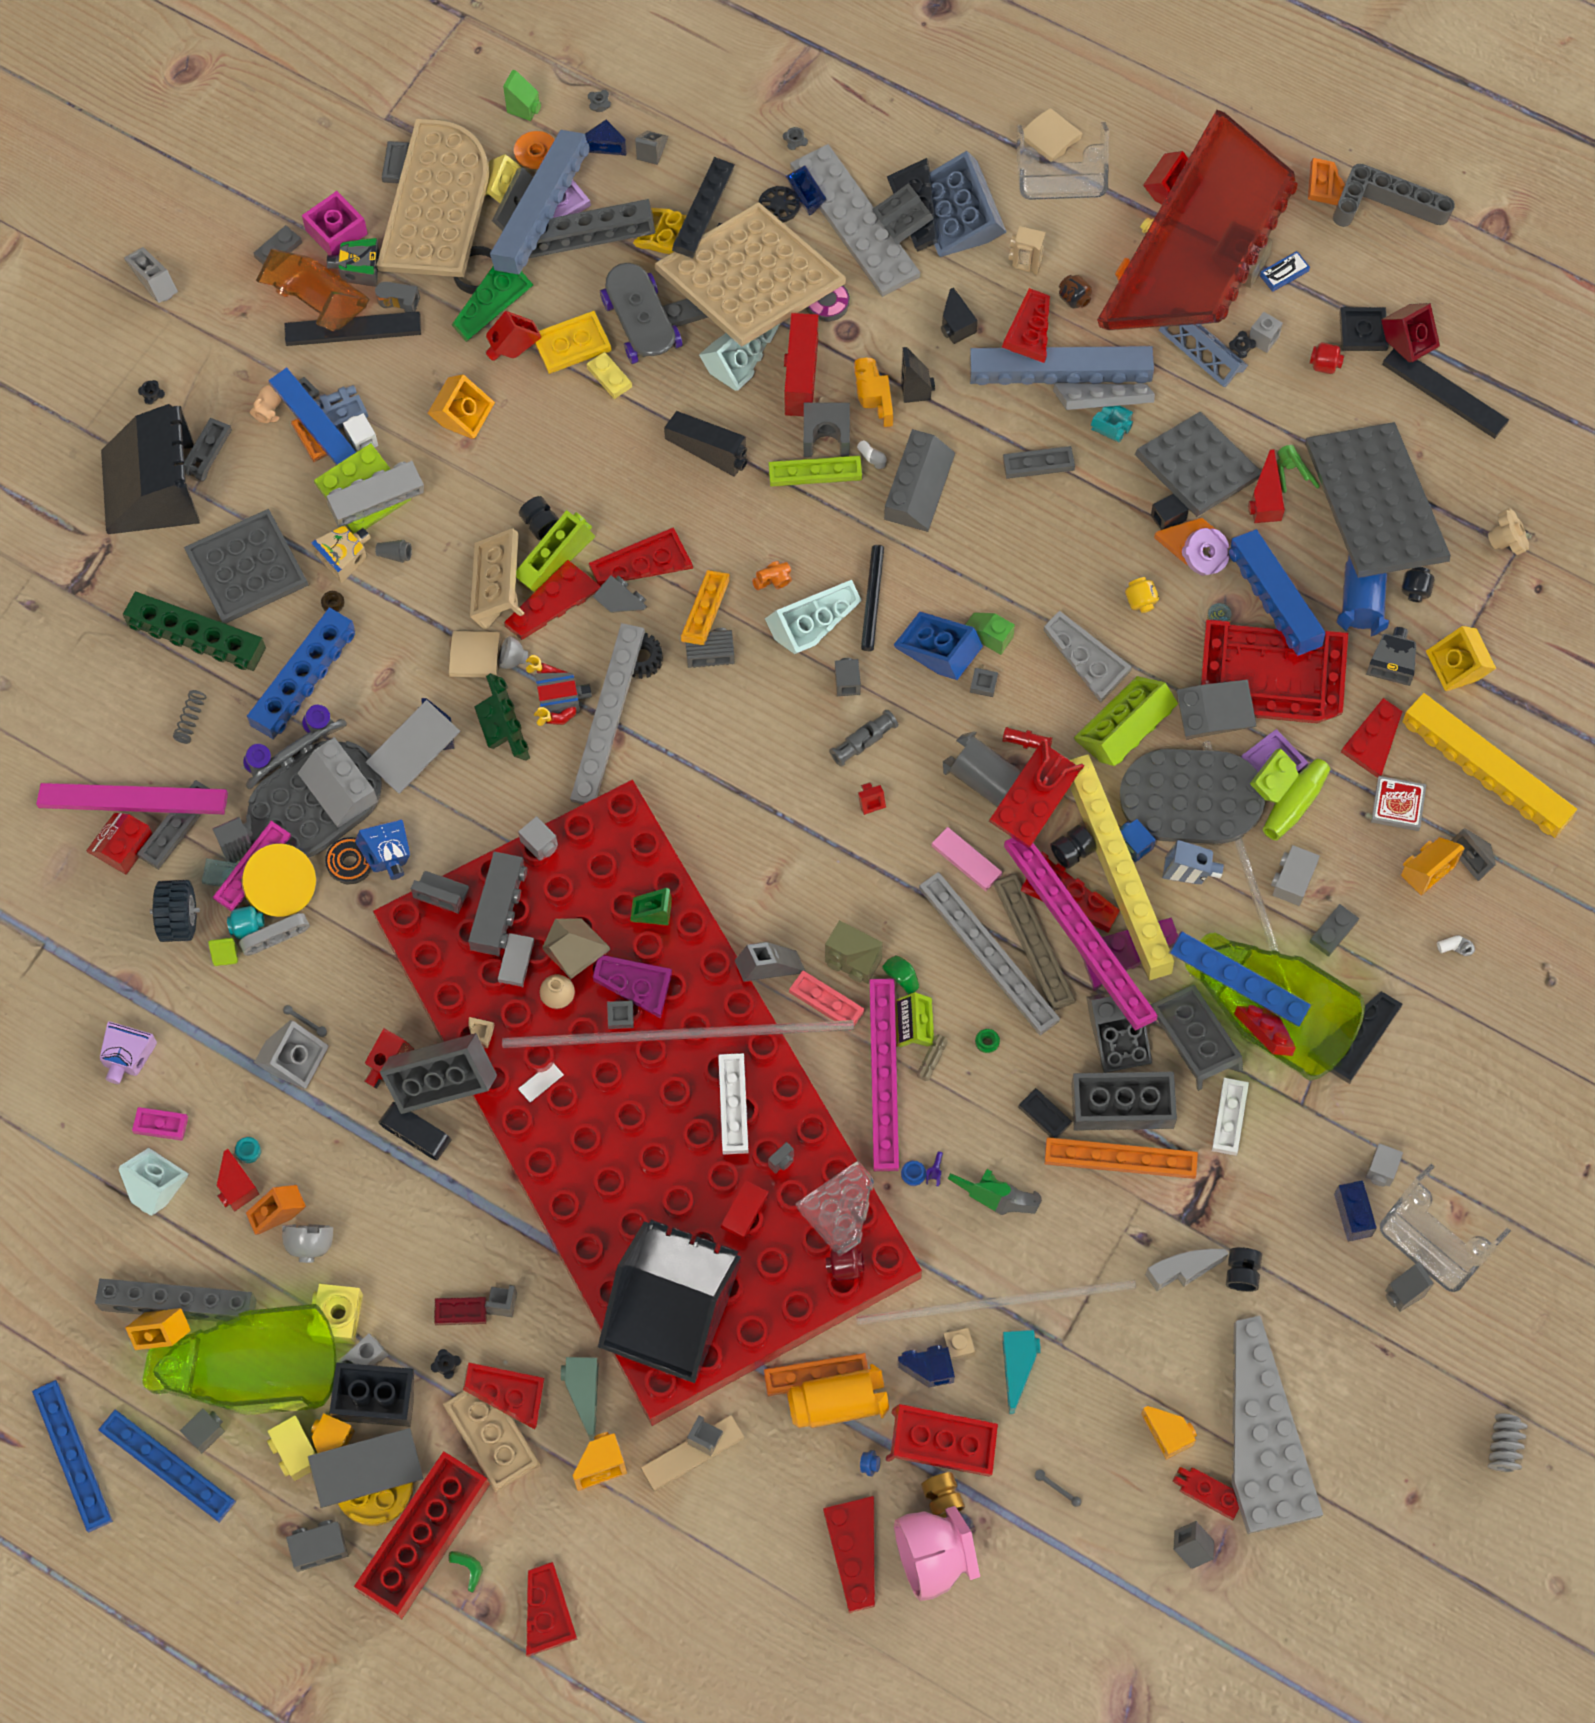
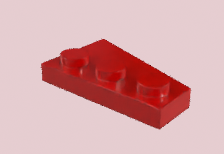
(1267, 1029)

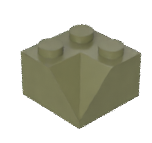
(853, 952)

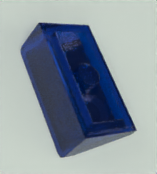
(806, 189)

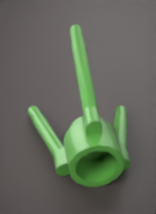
(1290, 459)

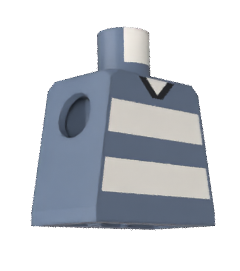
(1190, 864)

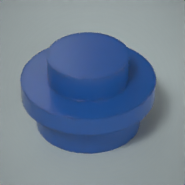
(913, 1173)
(869, 1463)

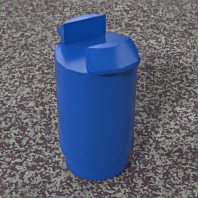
(1363, 601)

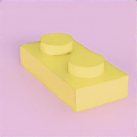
(609, 375)

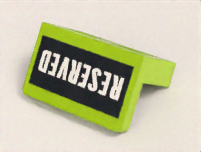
(914, 1020)

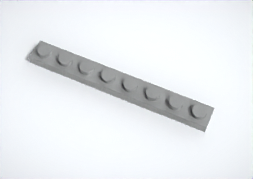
(607, 714)
(989, 953)

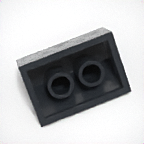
(372, 1394)

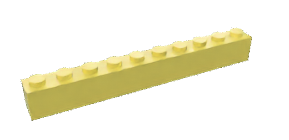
(1121, 872)

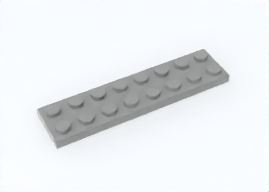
(857, 224)

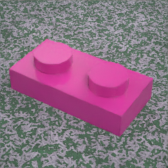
(160, 1123)

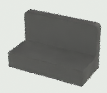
(440, 891)

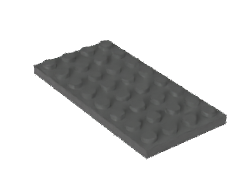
(1377, 500)

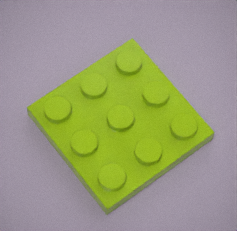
(357, 466)

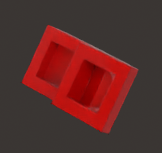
(744, 1209)

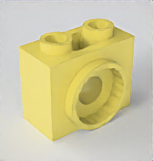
(334, 1298)

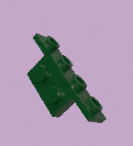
(499, 719)

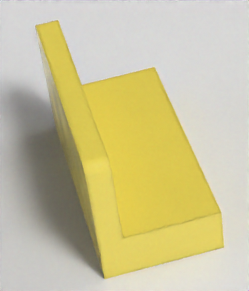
(500, 176)

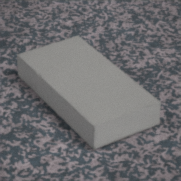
(516, 960)

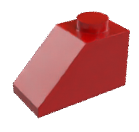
(234, 1183)

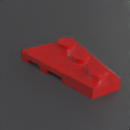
(1373, 739)
(507, 1391)
(547, 1612)

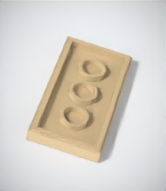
(492, 1440)

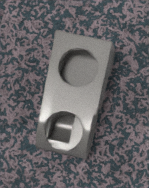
(366, 1352)

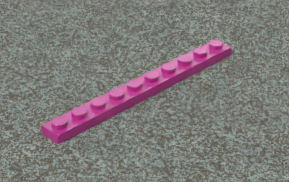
(1082, 934)

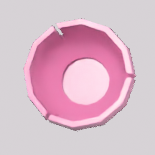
(935, 1551)

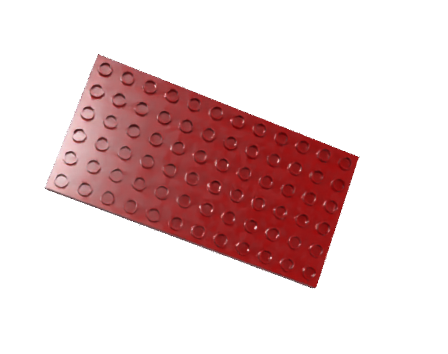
(640, 1121)

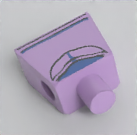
(125, 1051)

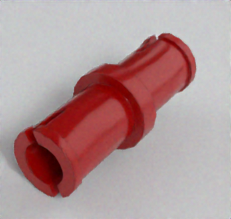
(1023, 738)

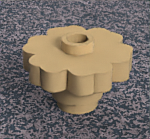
(1509, 533)

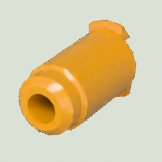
(838, 1399)

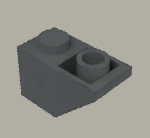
(618, 598)

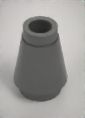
(394, 550)

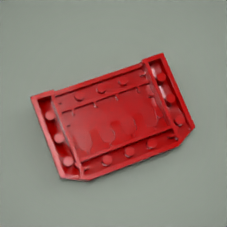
(1279, 681)

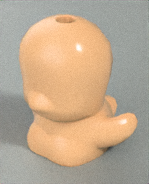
(265, 405)

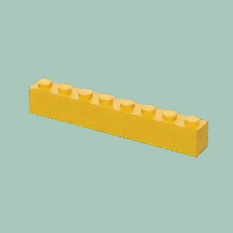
(1489, 765)

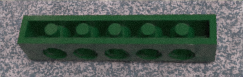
(144, 606)

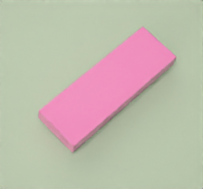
(966, 859)

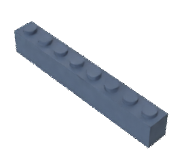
(539, 202)
(1063, 365)

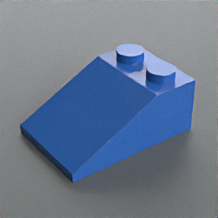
(940, 644)

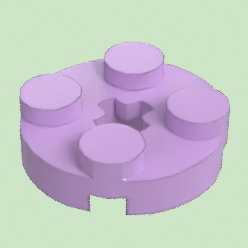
(1194, 551)

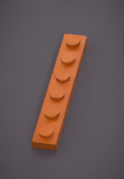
(1121, 1158)

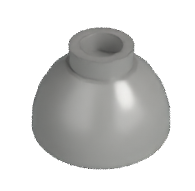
(512, 653)

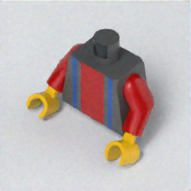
(556, 693)

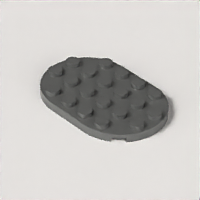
(1192, 795)
(294, 808)

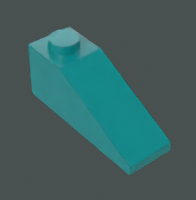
(1019, 1357)

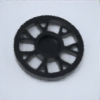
(779, 203)

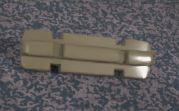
(932, 1057)

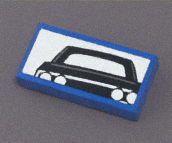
(1284, 271)

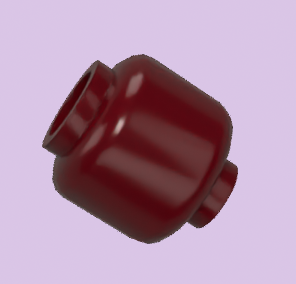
(847, 1265)

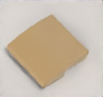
(1051, 134)
(474, 654)

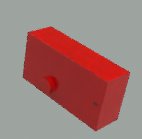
(801, 362)

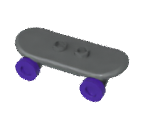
(640, 312)
(316, 725)

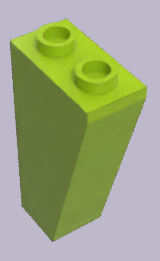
(560, 544)

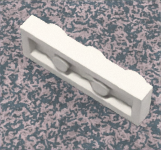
(1230, 1116)

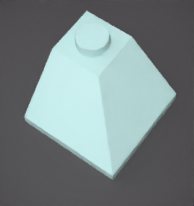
(151, 1180)

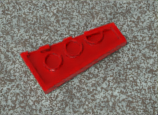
(646, 558)
(1095, 907)

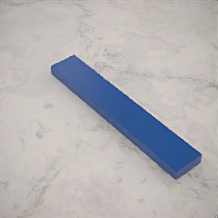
(311, 416)
(72, 1456)
(167, 1466)

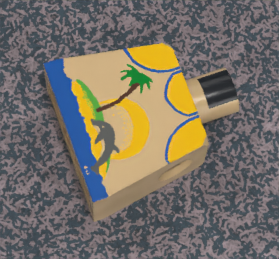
(341, 551)

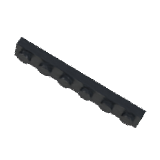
(703, 207)

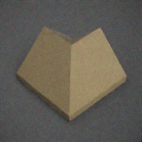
(573, 945)

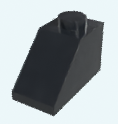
(957, 318)

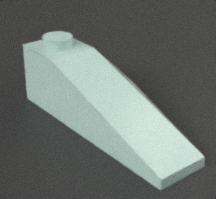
(734, 363)
(810, 619)

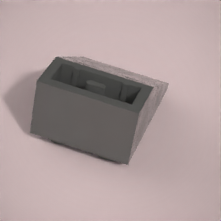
(1115, 1037)

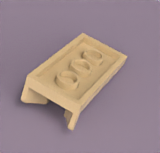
(494, 578)

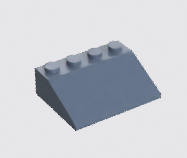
(963, 206)

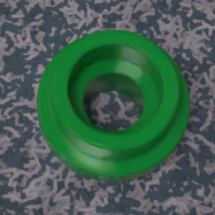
(987, 1034)

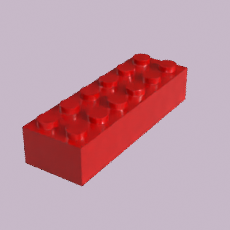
(422, 1535)

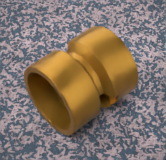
(942, 1494)

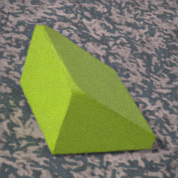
(223, 951)

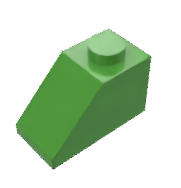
(521, 97)
(992, 630)

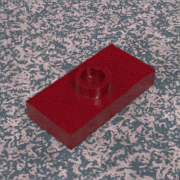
(460, 1311)

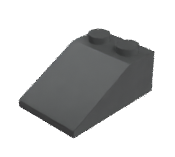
(1216, 708)

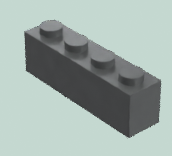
(497, 903)

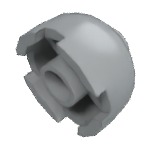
(307, 1240)

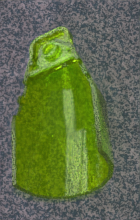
(1329, 1023)
(251, 1363)

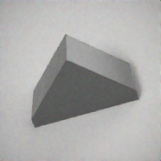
(650, 146)

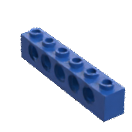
(302, 661)

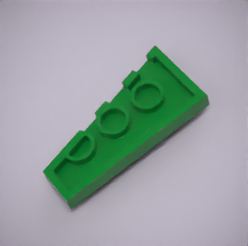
(489, 300)

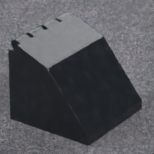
(141, 473)
(668, 1300)

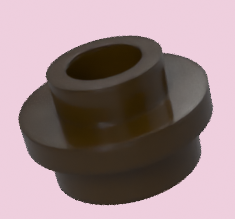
(332, 596)

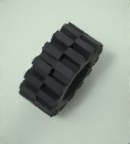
(654, 660)

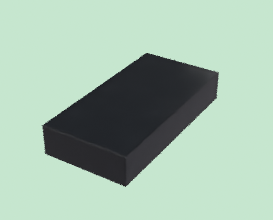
(1045, 1114)

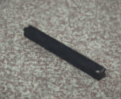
(872, 598)

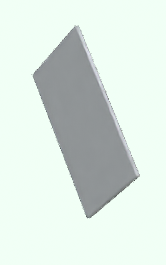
(413, 746)

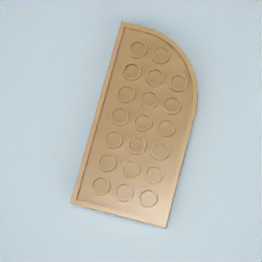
(436, 202)

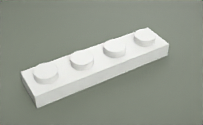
(733, 1104)

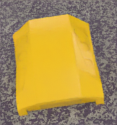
(667, 227)

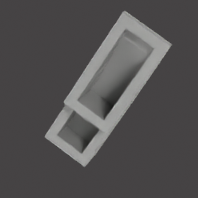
(1184, 1267)

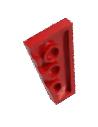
(1030, 327)
(552, 599)
(852, 1541)

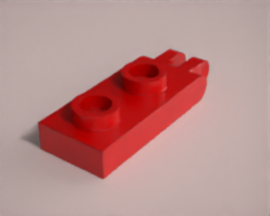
(1208, 1492)

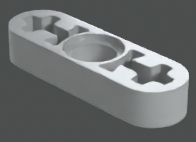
(274, 934)

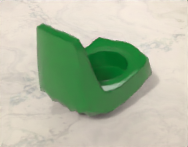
(902, 973)
(469, 1562)

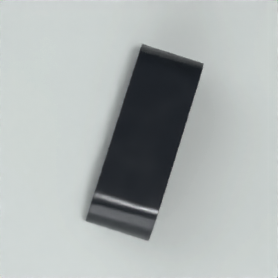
(415, 1132)

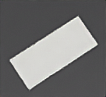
(540, 1082)

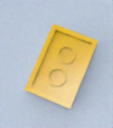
(572, 342)

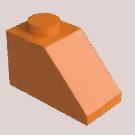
(275, 1208)

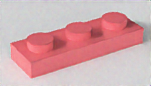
(825, 999)

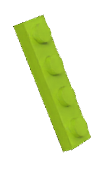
(815, 471)

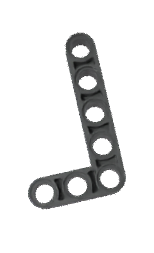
(1392, 192)

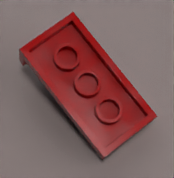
(1035, 794)
(943, 1440)

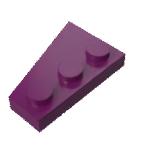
(635, 981)

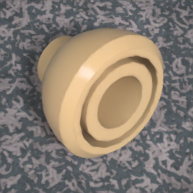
(557, 991)

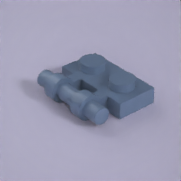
(343, 410)

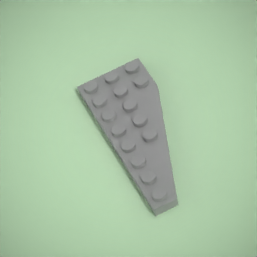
(1267, 1455)

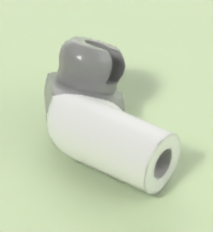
(872, 455)
(1456, 944)

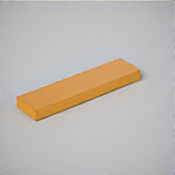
(705, 607)

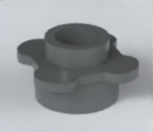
(603, 104)
(795, 133)

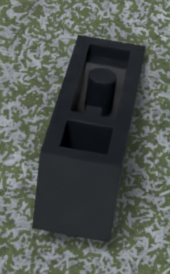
(915, 378)

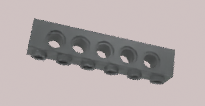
(596, 227)
(195, 1302)

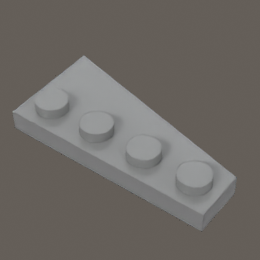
(1101, 395)

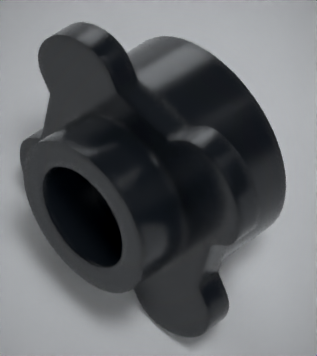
(1242, 338)
(151, 386)
(445, 1356)

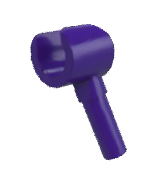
(934, 1172)

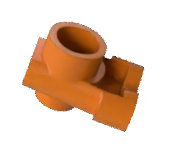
(774, 573)

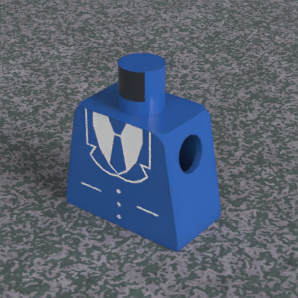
(385, 847)

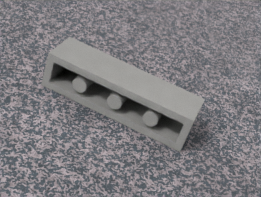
(375, 493)

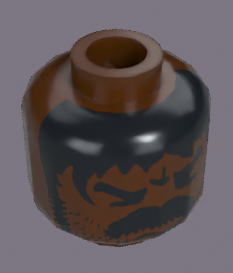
(1075, 291)

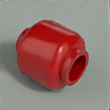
(1326, 358)

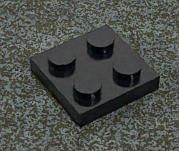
(1362, 329)

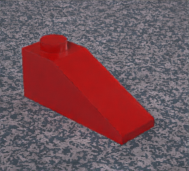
(1267, 498)

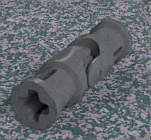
(861, 739)

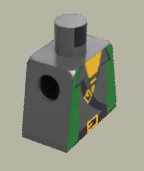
(357, 261)

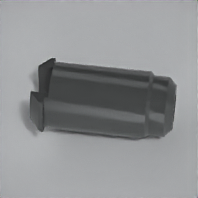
(982, 769)

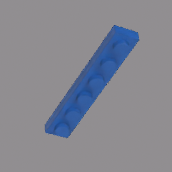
(1239, 978)

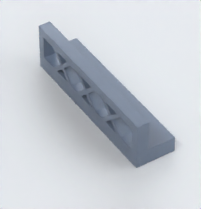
(1212, 344)

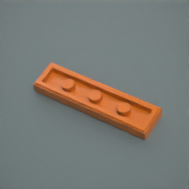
(782, 1378)

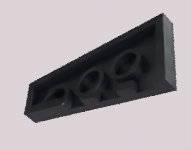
(920, 180)
(1377, 1018)

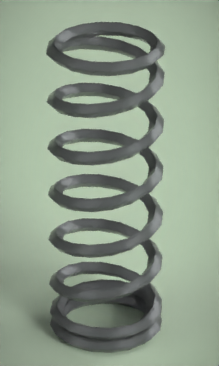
(178, 735)

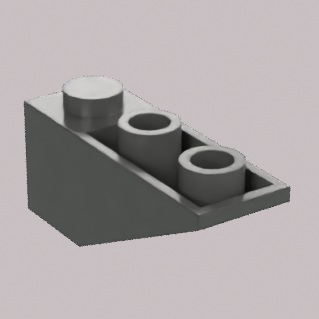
(767, 961)

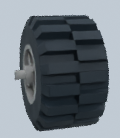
(174, 910)

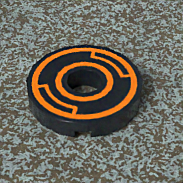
(346, 874)

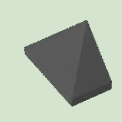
(1477, 853)

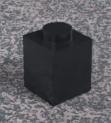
(1169, 512)

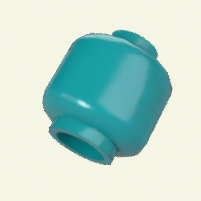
(245, 921)

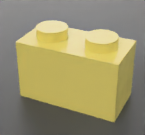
(293, 1447)

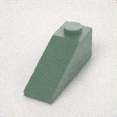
(582, 1385)

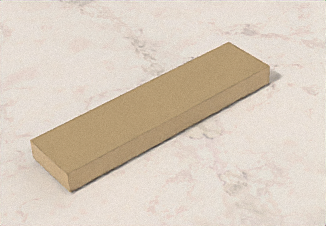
(686, 1458)

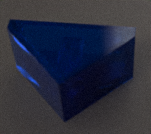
(606, 140)

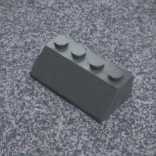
(919, 481)

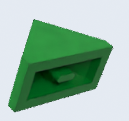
(652, 907)

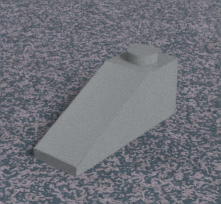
(151, 274)

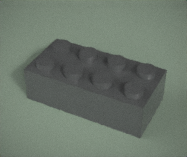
(438, 1073)
(1123, 1101)

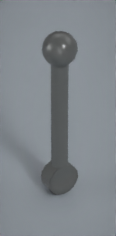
(321, 1031)
(1040, 1475)

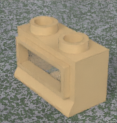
(1027, 249)

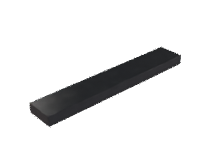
(357, 329)
(1447, 393)

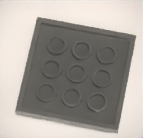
(1198, 464)
(246, 566)

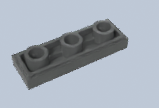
(512, 197)

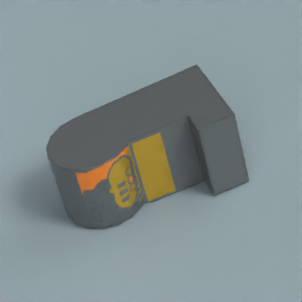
(398, 296)

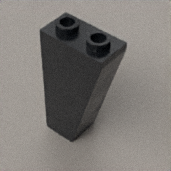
(708, 442)

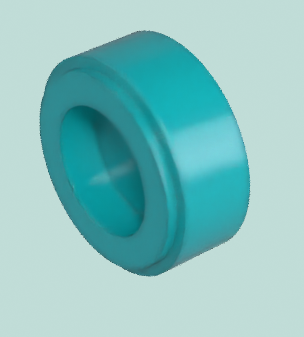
(247, 1150)

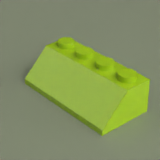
(1127, 720)

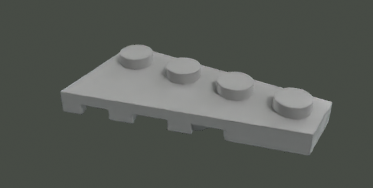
(1090, 659)

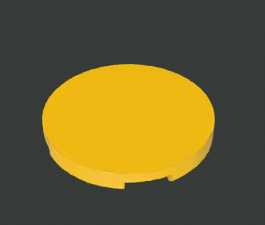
(278, 880)
(378, 1507)

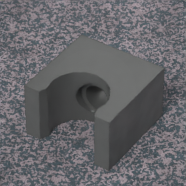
(829, 421)

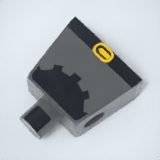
(1394, 658)

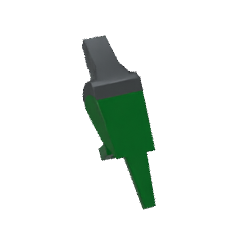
(999, 1195)

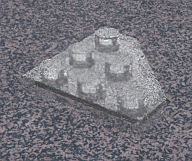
(840, 1207)

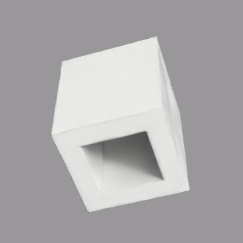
(360, 432)

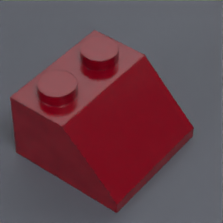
(1412, 331)

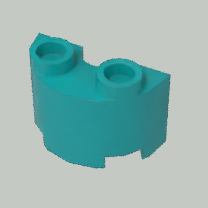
(1112, 422)

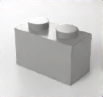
(1295, 875)

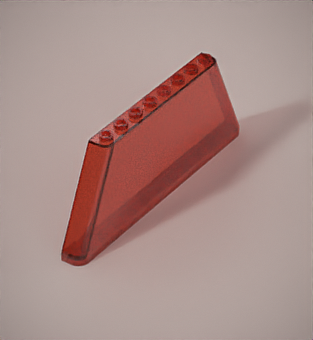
(1204, 233)

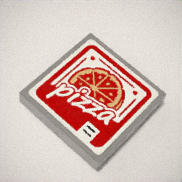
(1398, 803)

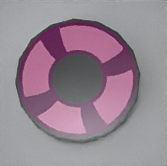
(832, 305)

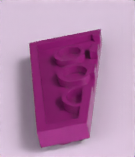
(1125, 951)

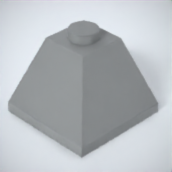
(292, 1054)

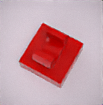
(871, 798)

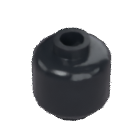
(1418, 584)

